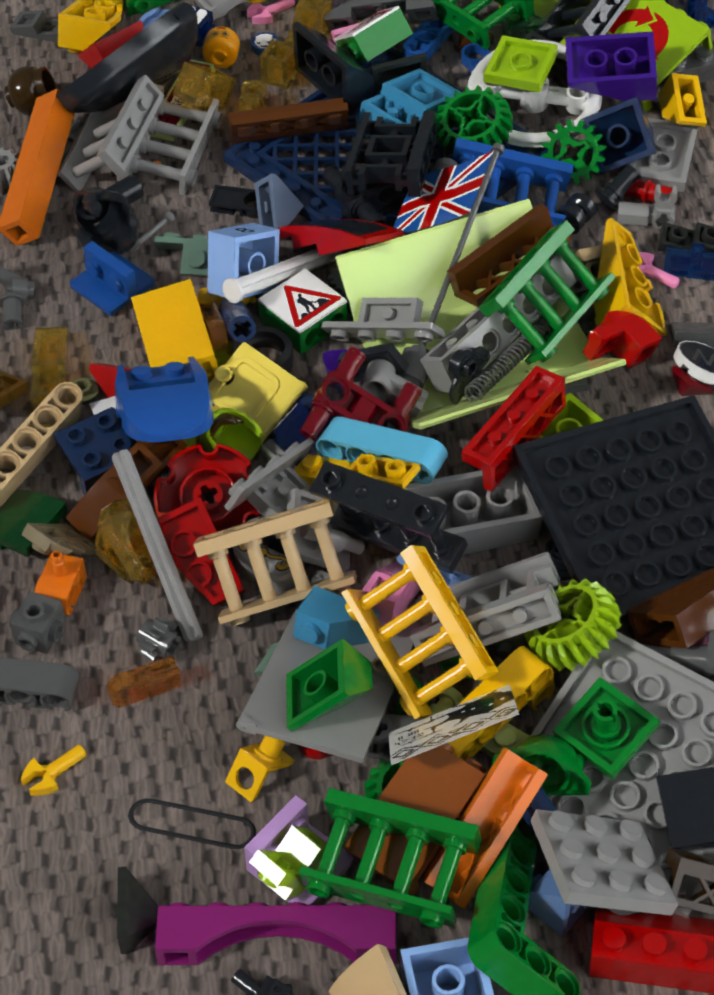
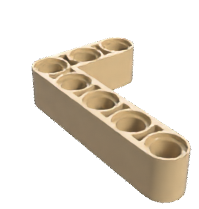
(38, 437)

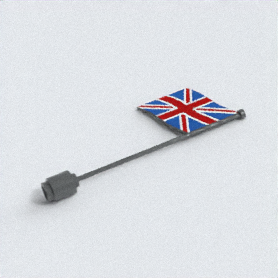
(445, 197)

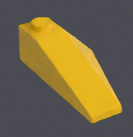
(87, 22)
(630, 286)

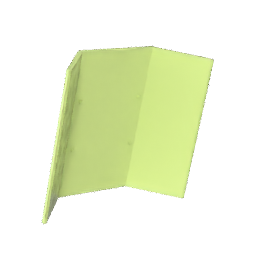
(417, 268)

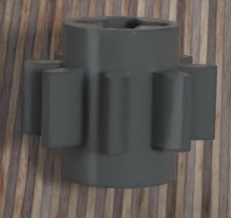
(158, 639)

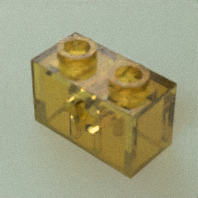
(200, 84)

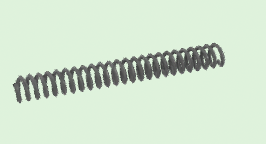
(512, 348)

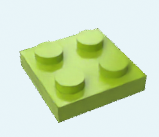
(520, 63)

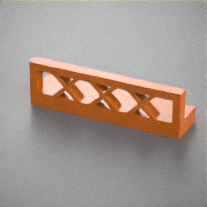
(496, 810)

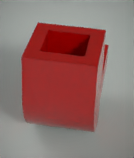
(623, 335)

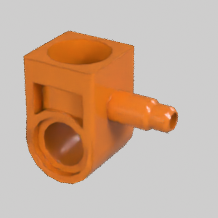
(62, 579)

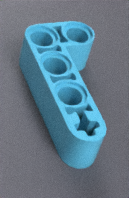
(349, 438)

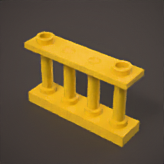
(454, 631)

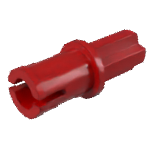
(646, 191)

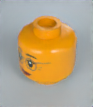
(221, 47)

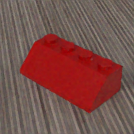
(653, 950)

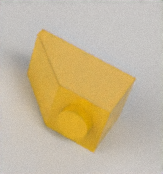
(682, 100)

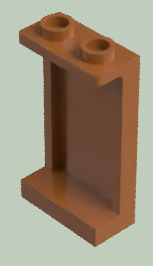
(428, 783)

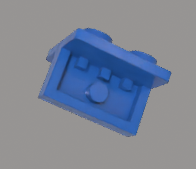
(109, 279)

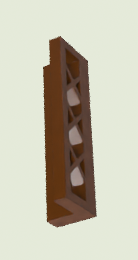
(288, 120)
(498, 255)

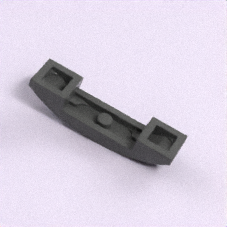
(354, 10)

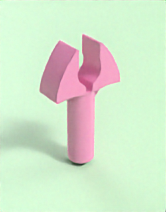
(266, 13)
(656, 273)

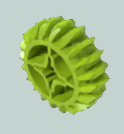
(585, 626)

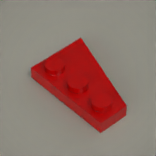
(180, 531)

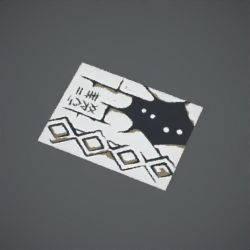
(452, 724)

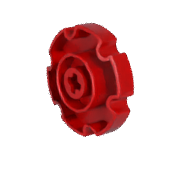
(202, 472)

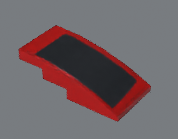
(338, 234)

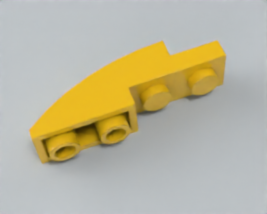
(384, 469)

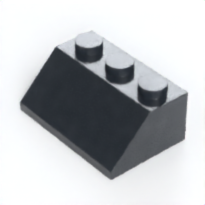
(330, 67)

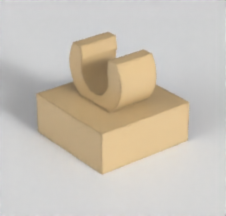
(590, 256)

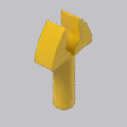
(50, 771)

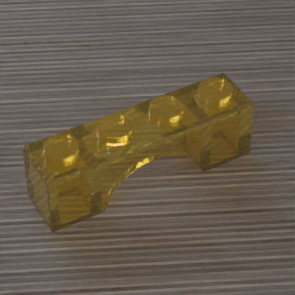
(278, 57)

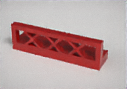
(517, 421)

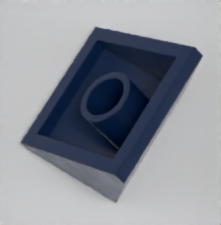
(624, 133)

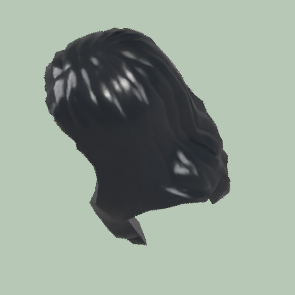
(114, 216)

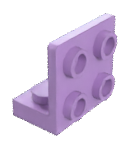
(292, 814)

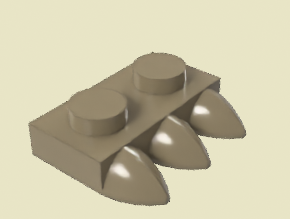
(58, 537)

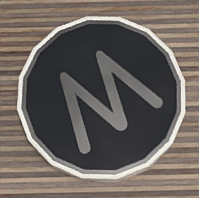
(697, 358)

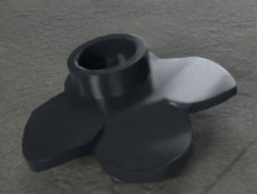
(465, 367)

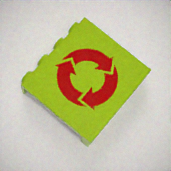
(672, 29)

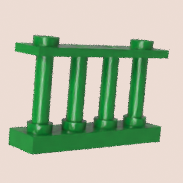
(474, 29)
(520, 282)
(383, 819)

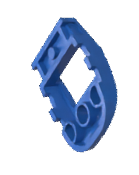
(164, 401)

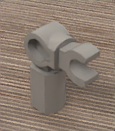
(642, 213)

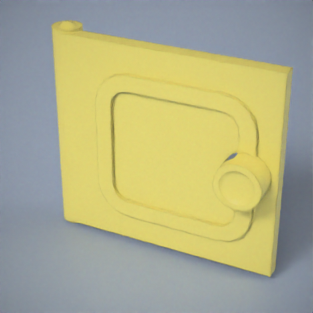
(258, 388)

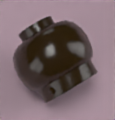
(26, 85)

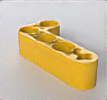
(530, 683)

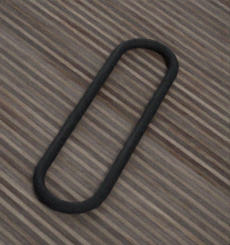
(188, 837)

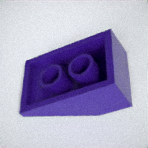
(613, 65)

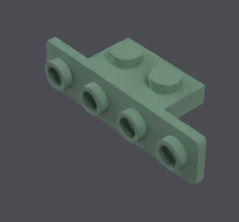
(194, 252)

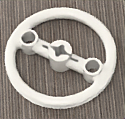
(576, 101)

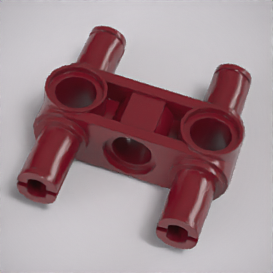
(356, 402)

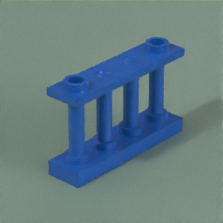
(519, 167)

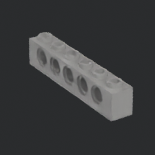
(491, 332)

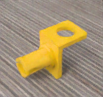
(260, 760)

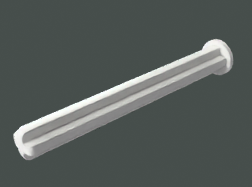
(237, 288)

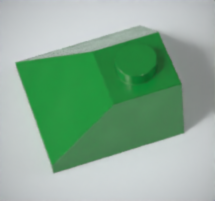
(326, 684)

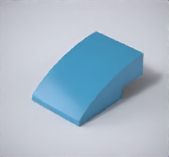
(407, 98)

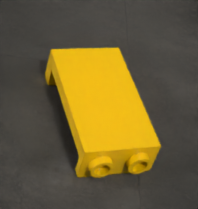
(174, 327)

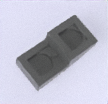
(35, 25)

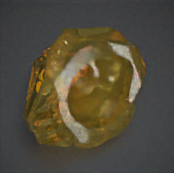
(122, 544)

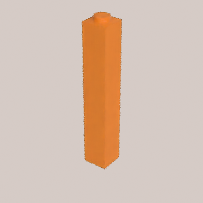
(36, 170)

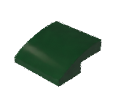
(25, 508)

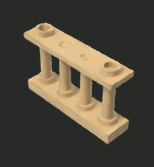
(283, 526)

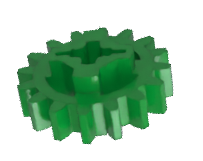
(566, 139)

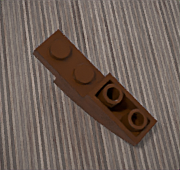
(150, 462)

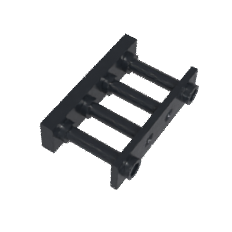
(593, 18)
(387, 515)

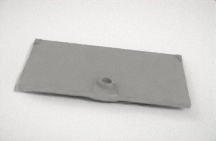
(341, 733)

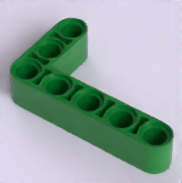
(499, 922)

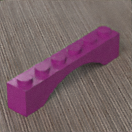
(196, 932)

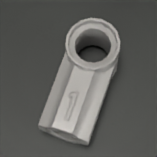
(386, 385)

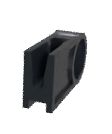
(228, 199)

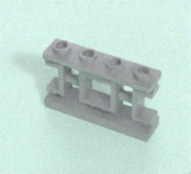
(500, 604)

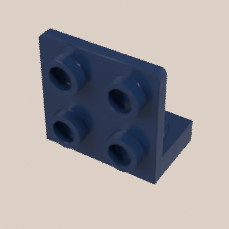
(92, 444)

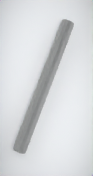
(157, 546)

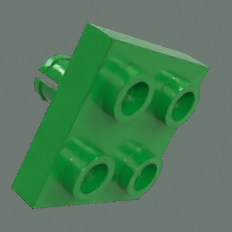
(606, 728)

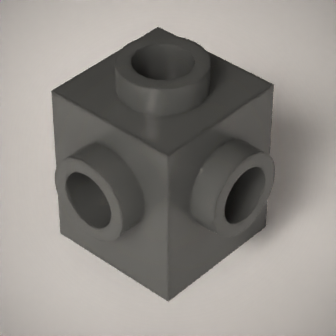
(37, 622)

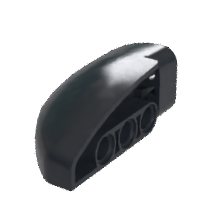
(152, 52)

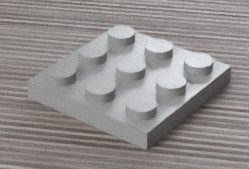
(603, 862)

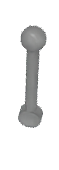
(168, 217)

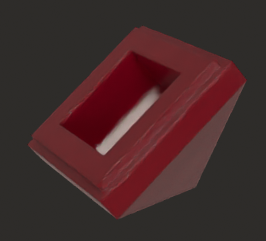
(688, 385)

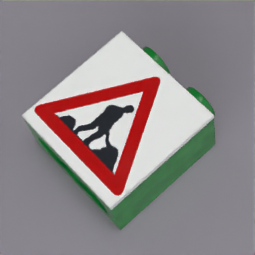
(374, 35)
(300, 307)

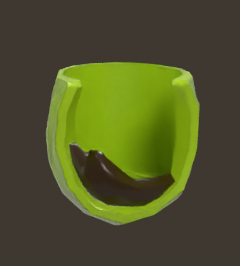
(235, 431)

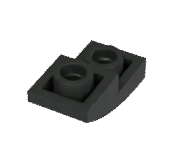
(682, 238)

